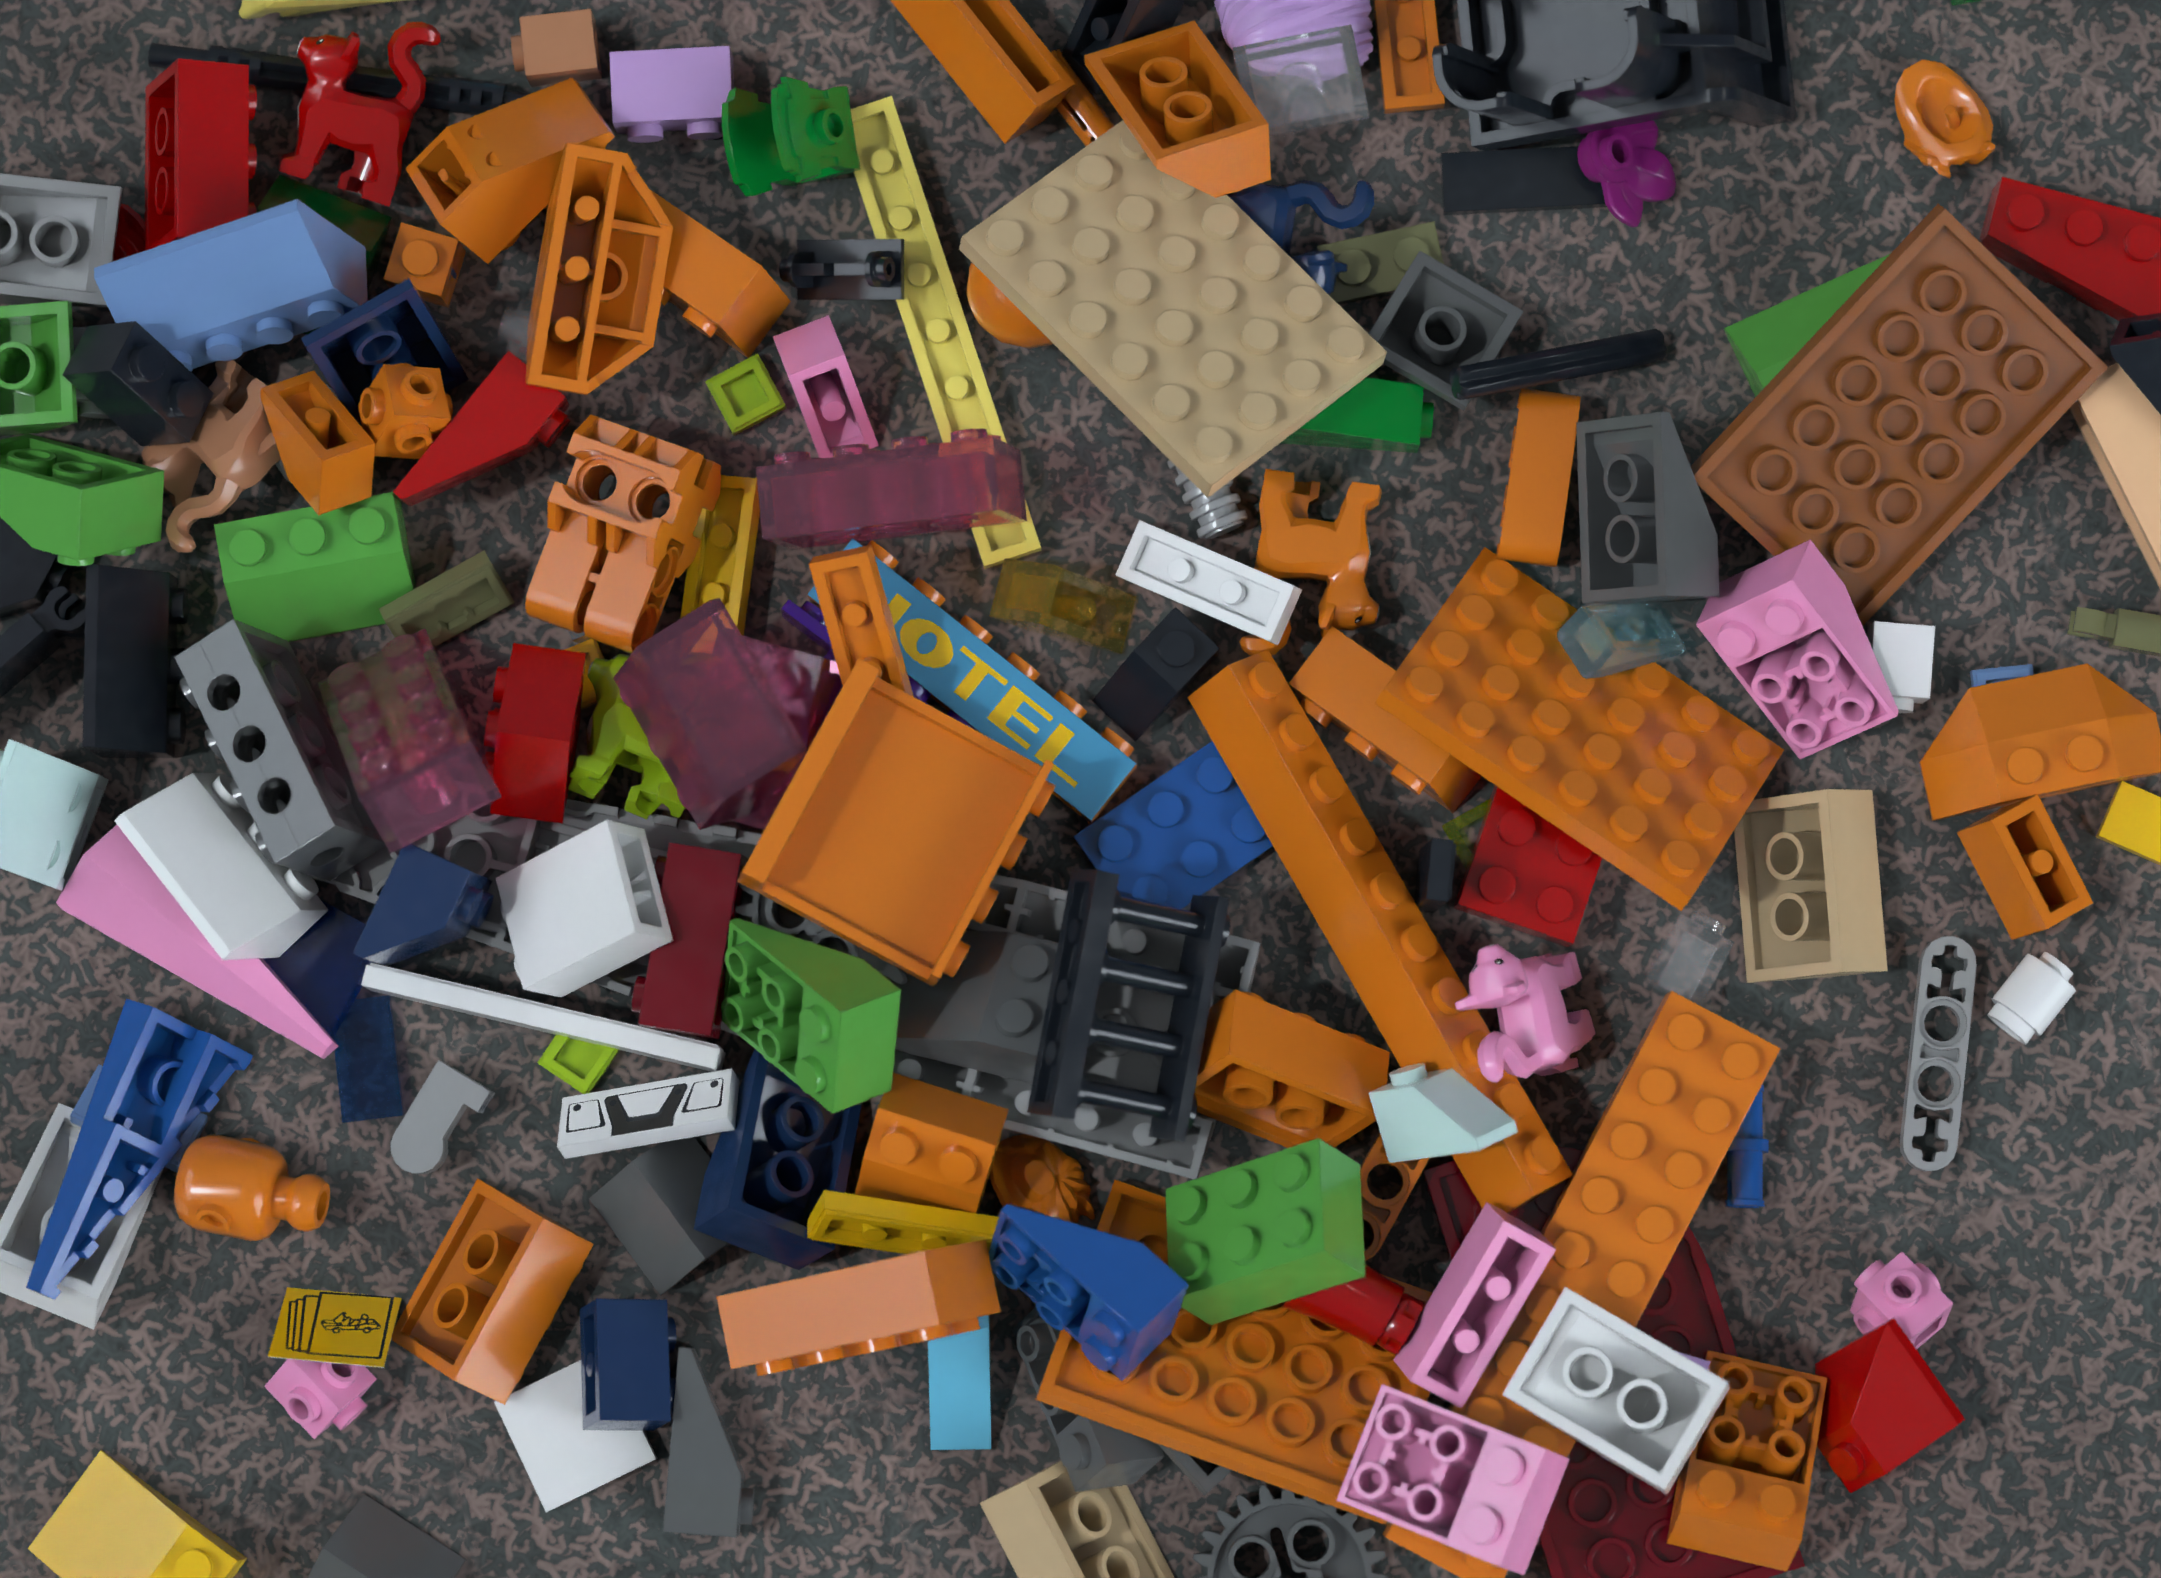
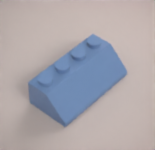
(239, 284)

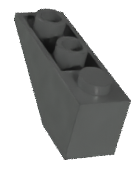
(1089, 1450)

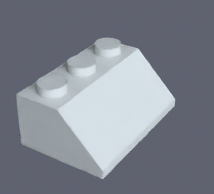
(213, 868)

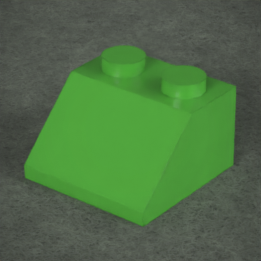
(33, 357)

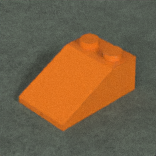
(931, 1147)

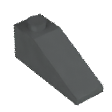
(703, 1470)

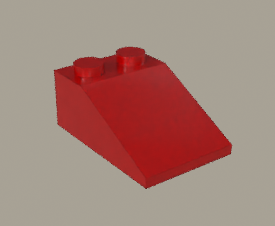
(491, 429)

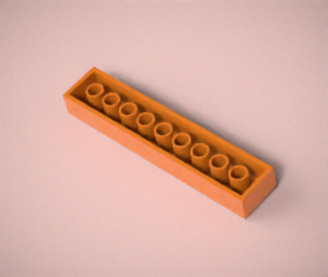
(1623, 1207)

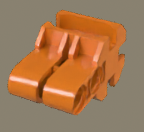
(609, 558)

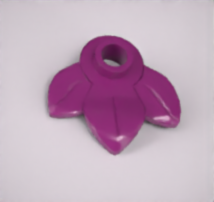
(1627, 168)

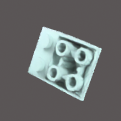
(44, 813)

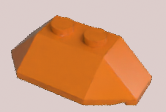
(596, 272)
(2039, 738)

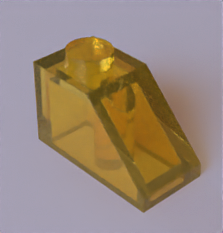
(1062, 605)

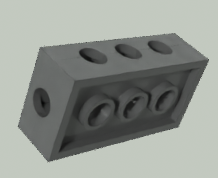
(278, 750)

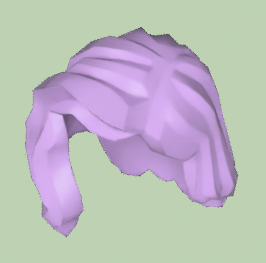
(1264, 20)

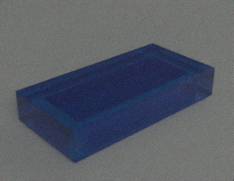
(368, 1062)

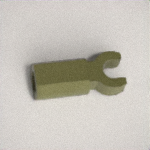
(2123, 629)

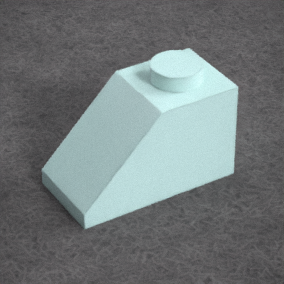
(1435, 1115)

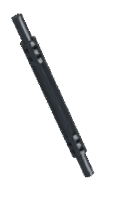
(290, 73)

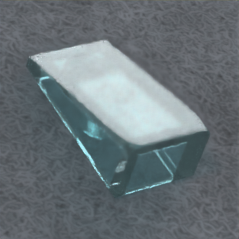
(1618, 638)

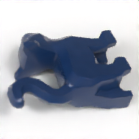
(1275, 211)

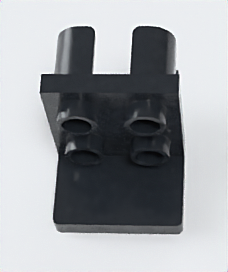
(1605, 64)

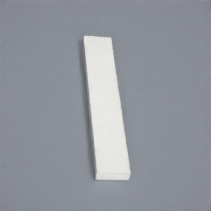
(543, 1017)

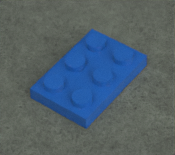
(1177, 833)

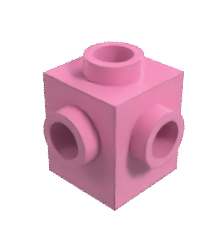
(1902, 1292)
(321, 1393)

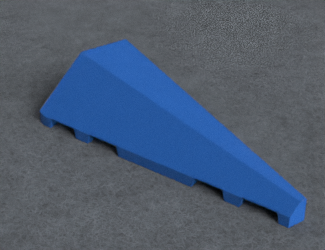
(144, 1100)

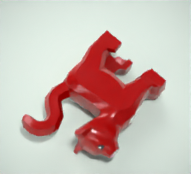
(357, 121)

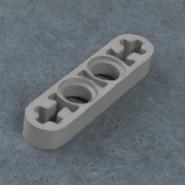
(1948, 1054)

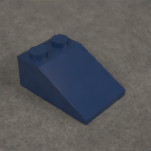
(379, 332)
(775, 1168)

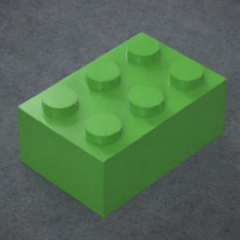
(1266, 1231)

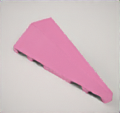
(129, 903)

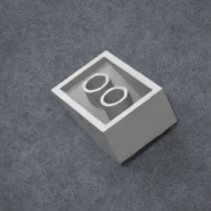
(55, 239)

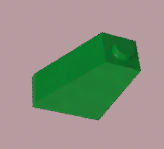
(1371, 417)

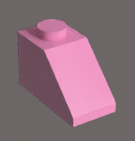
(824, 387)

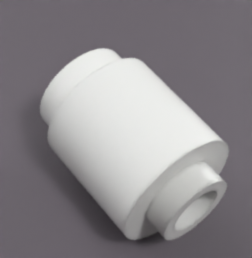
(2032, 997)

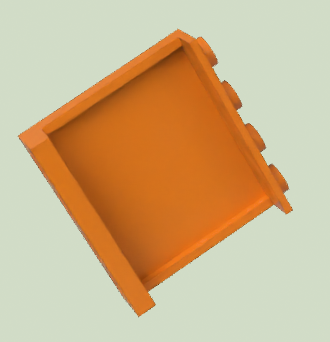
(897, 827)

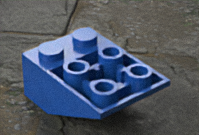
(1091, 1284)

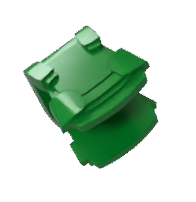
(791, 141)

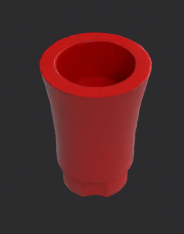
(1366, 1308)

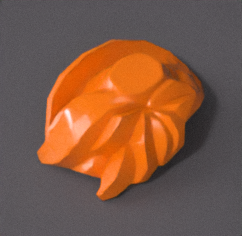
(1942, 117)
(1040, 1179)

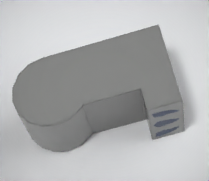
(422, 1135)

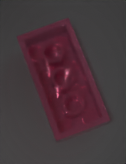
(892, 491)
(408, 740)

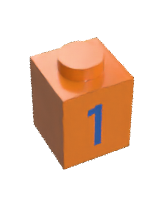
(428, 260)

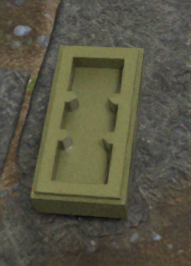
(450, 601)

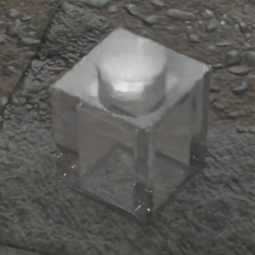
(1689, 957)

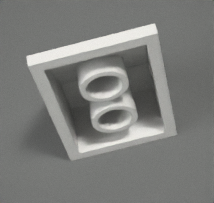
(26, 1219)
(1616, 1390)

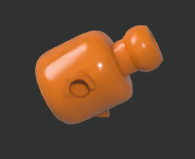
(245, 1190)

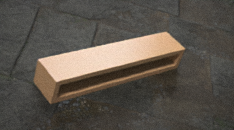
(2126, 444)

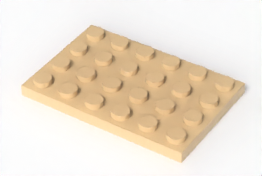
(1173, 307)

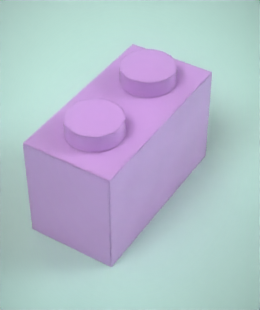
(670, 91)

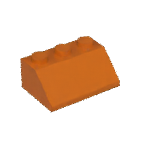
(1186, 109)
(1285, 1073)
(491, 1292)

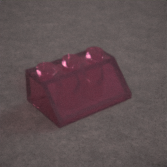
(710, 715)

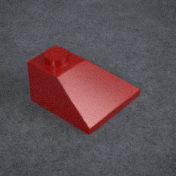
(1879, 1406)

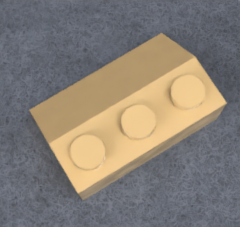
(1810, 886)
(1071, 1533)

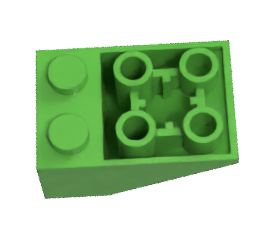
(812, 1013)

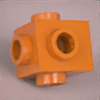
(405, 410)

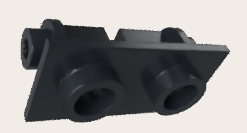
(846, 269)

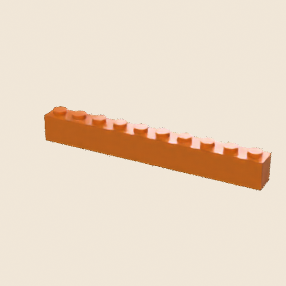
(1367, 912)

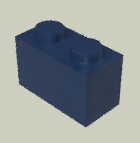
(626, 1364)

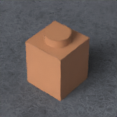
(557, 47)

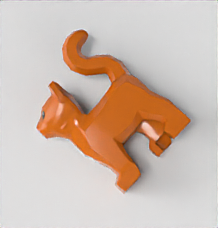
(1316, 549)

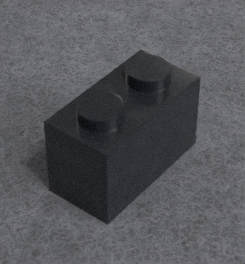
(138, 383)

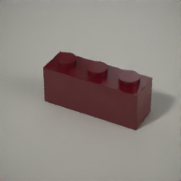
(688, 974)

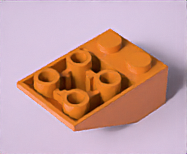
(500, 166)
(1752, 1466)

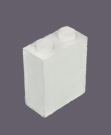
(583, 909)

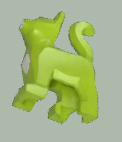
(618, 739)

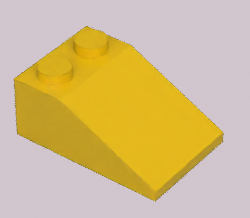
(127, 1529)

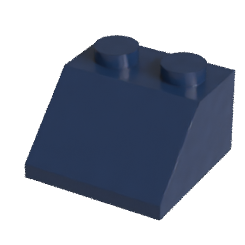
(423, 907)

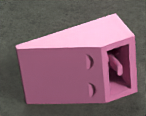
(1799, 649)
(1453, 1479)

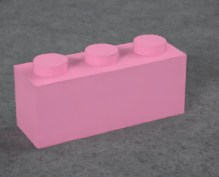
(1474, 1305)

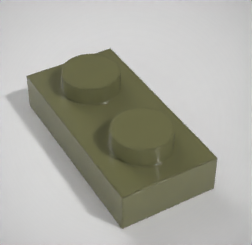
(1380, 260)

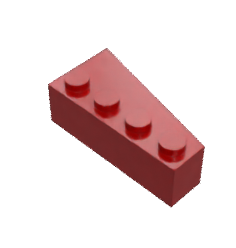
(2078, 245)

